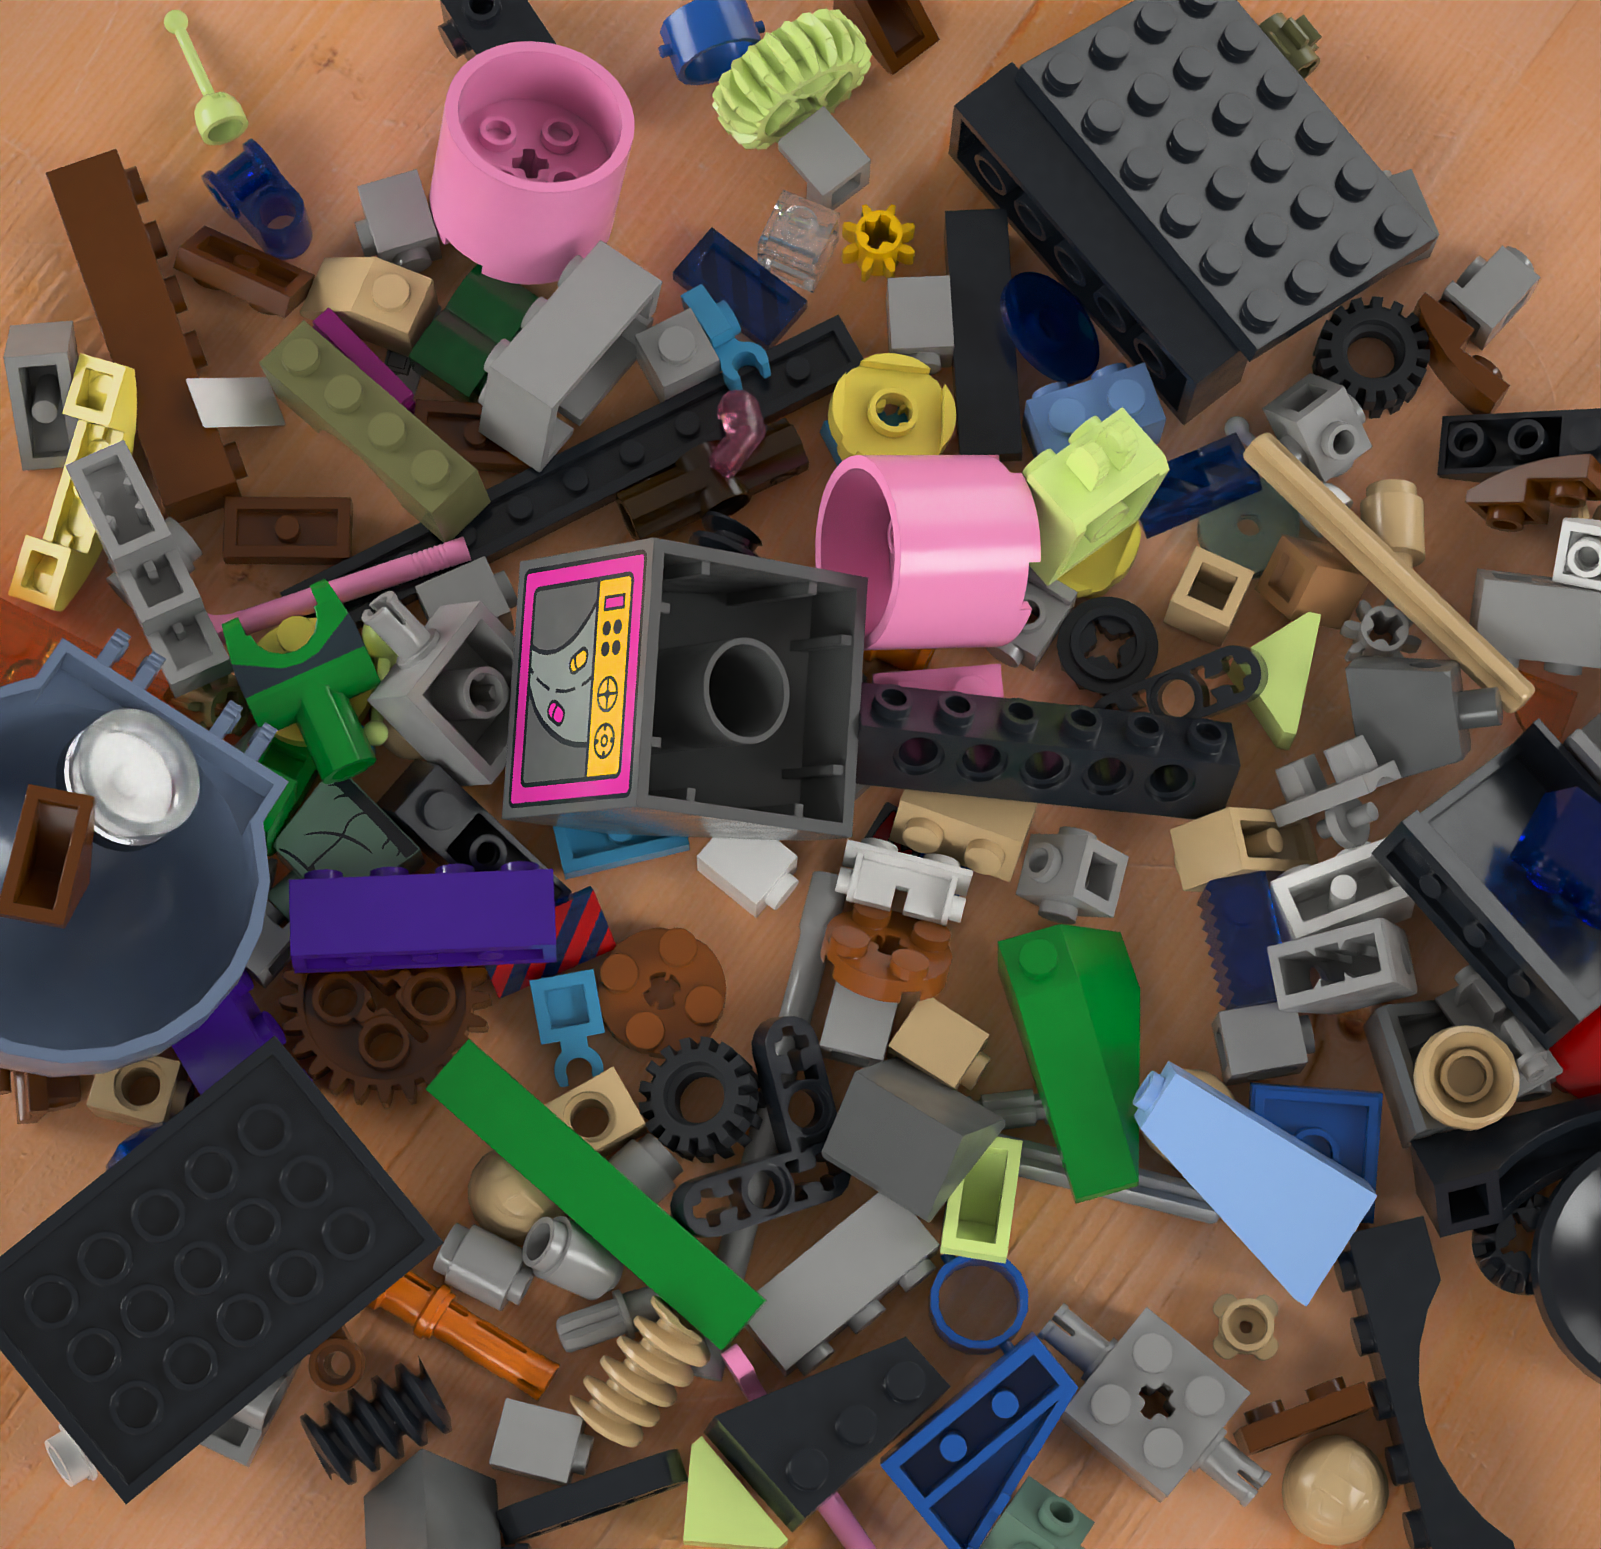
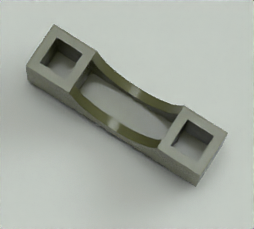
(403, 452)

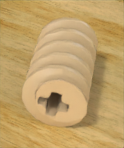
(644, 1377)

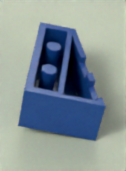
(981, 1442)

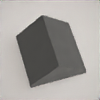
(1395, 1039)
(909, 1135)
(432, 1507)

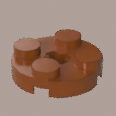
(887, 953)
(629, 974)

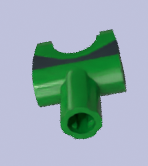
(312, 686)

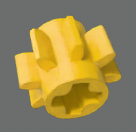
(871, 227)

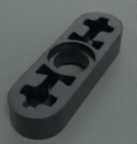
(1215, 665)
(591, 1496)

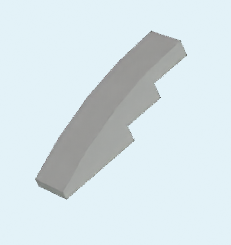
(149, 568)

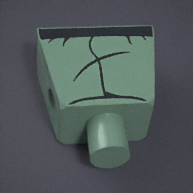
(340, 832)

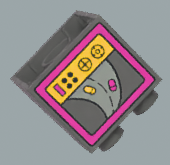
(685, 694)

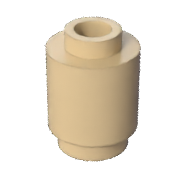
(1397, 517)

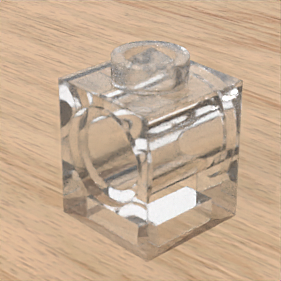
(798, 240)

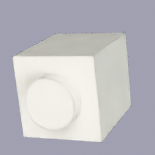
(750, 871)

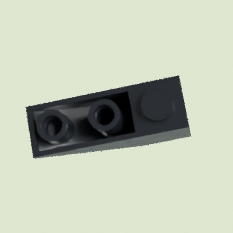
(1492, 443)
(451, 823)

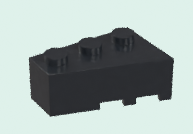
(826, 1428)

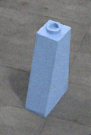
(1263, 1182)

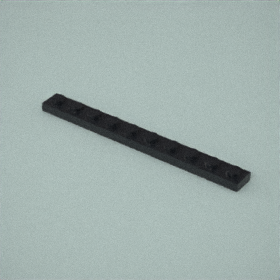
(615, 460)

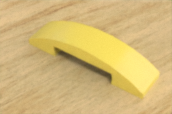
(106, 410)

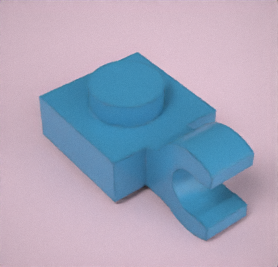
(721, 328)

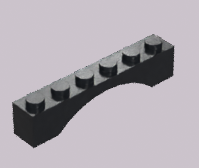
(1490, 1171)
(1392, 1287)

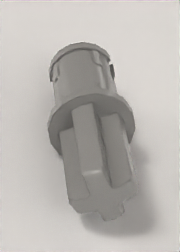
(606, 1319)

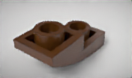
(1467, 377)
(1526, 492)

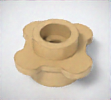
(1259, 1313)

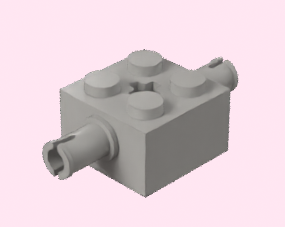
(447, 685)
(1197, 1400)

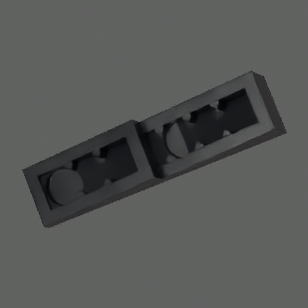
(983, 351)

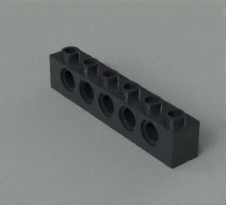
(1044, 752)

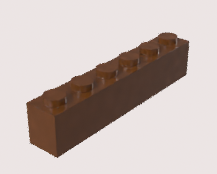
(143, 331)

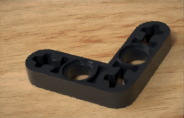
(796, 1146)

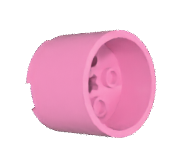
(530, 160)
(938, 544)

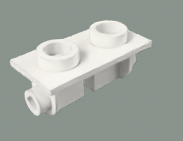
(882, 869)

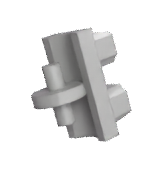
(1355, 776)

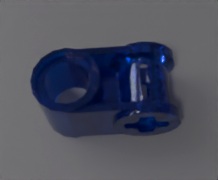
(257, 193)

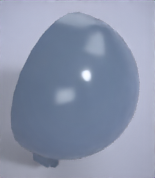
(158, 925)

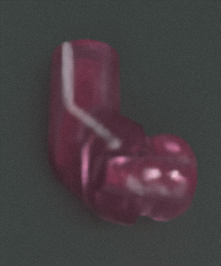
(743, 430)

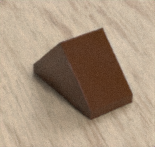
(892, 29)
(49, 857)

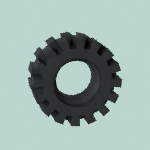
(1379, 323)
(674, 1076)

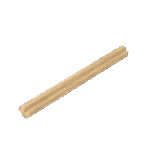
(1387, 571)

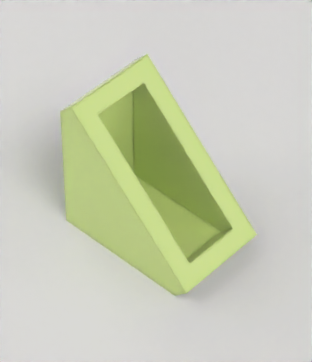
(1288, 661)
(982, 1206)
(722, 1510)

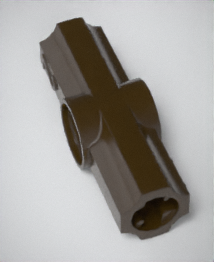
(695, 487)

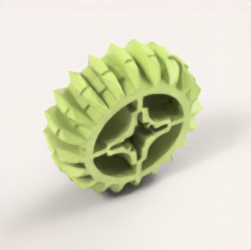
(791, 77)

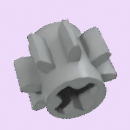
(1382, 620)

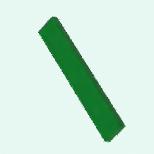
(596, 1195)

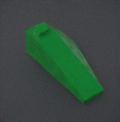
(1081, 1037)

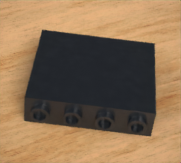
(1462, 878)

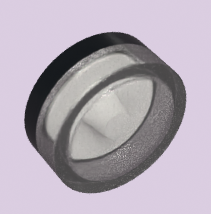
(138, 774)

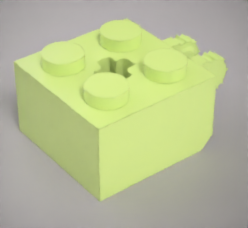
(1092, 490)

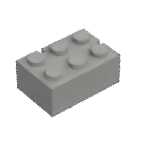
(566, 354)

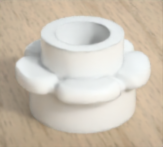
(69, 1458)

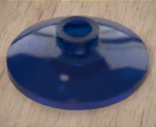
(1050, 327)

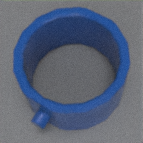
(707, 38)
(960, 1343)

